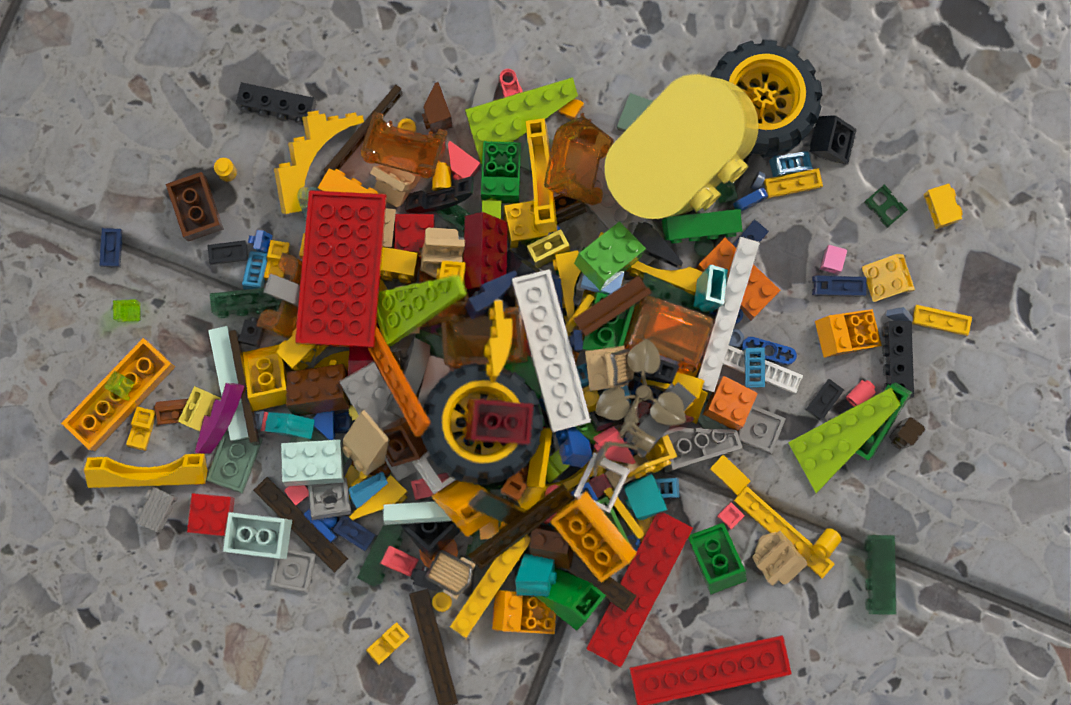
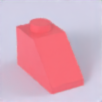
(462, 163)
(614, 453)

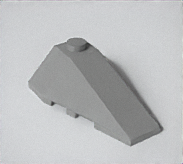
(700, 445)

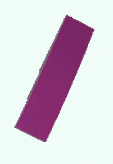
(215, 426)

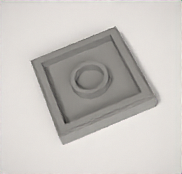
(761, 429)
(293, 572)

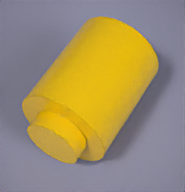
(225, 169)
(442, 177)
(827, 543)

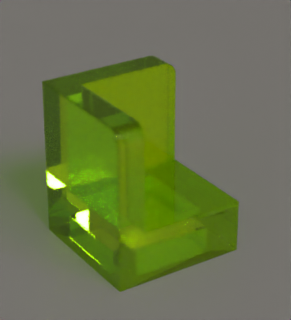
(126, 310)
(119, 385)

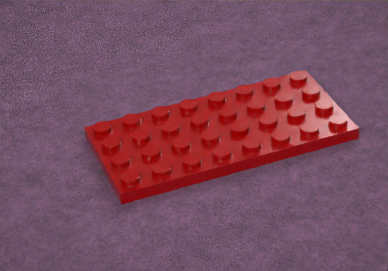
(341, 269)

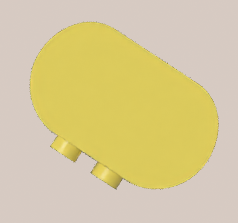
(682, 148)

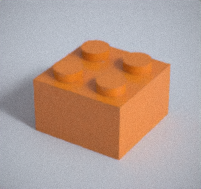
(730, 403)

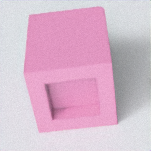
(833, 259)

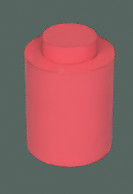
(862, 392)

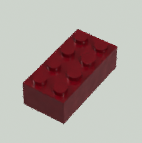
(484, 250)

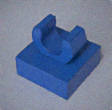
(260, 241)

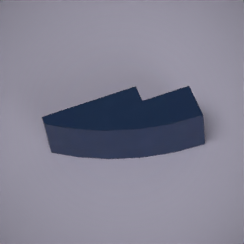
(487, 294)

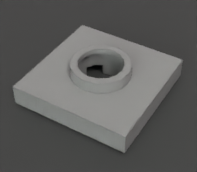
(319, 492)

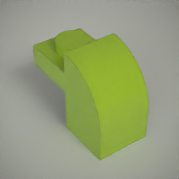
(555, 467)

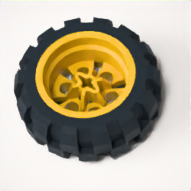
(784, 72)
(453, 455)

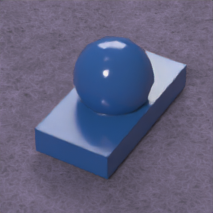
(324, 525)

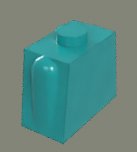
(711, 288)
(289, 425)
(645, 498)
(535, 576)

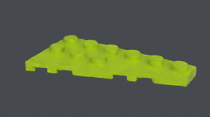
(506, 117)
(413, 305)
(837, 440)

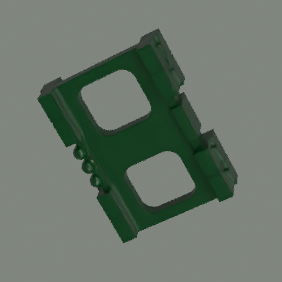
(880, 210)

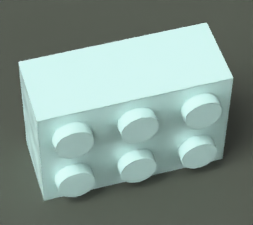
(312, 463)
(257, 535)

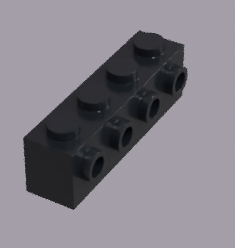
(274, 103)
(898, 354)

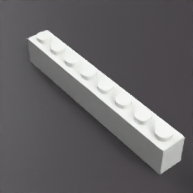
(727, 313)

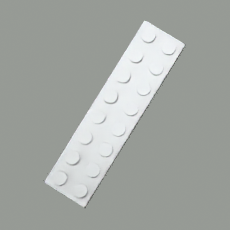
(550, 350)

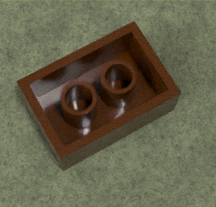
(194, 206)
(316, 390)

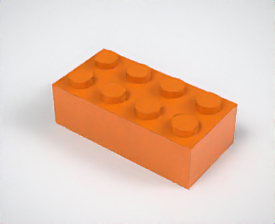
(759, 288)

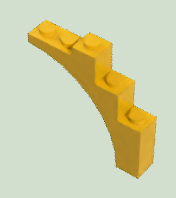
(302, 152)

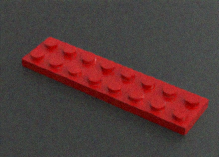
(644, 579)
(710, 670)

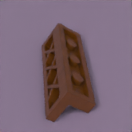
(611, 305)

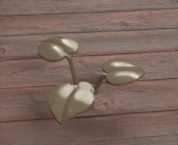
(614, 403)
(640, 438)

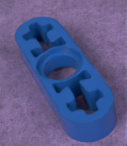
(781, 359)

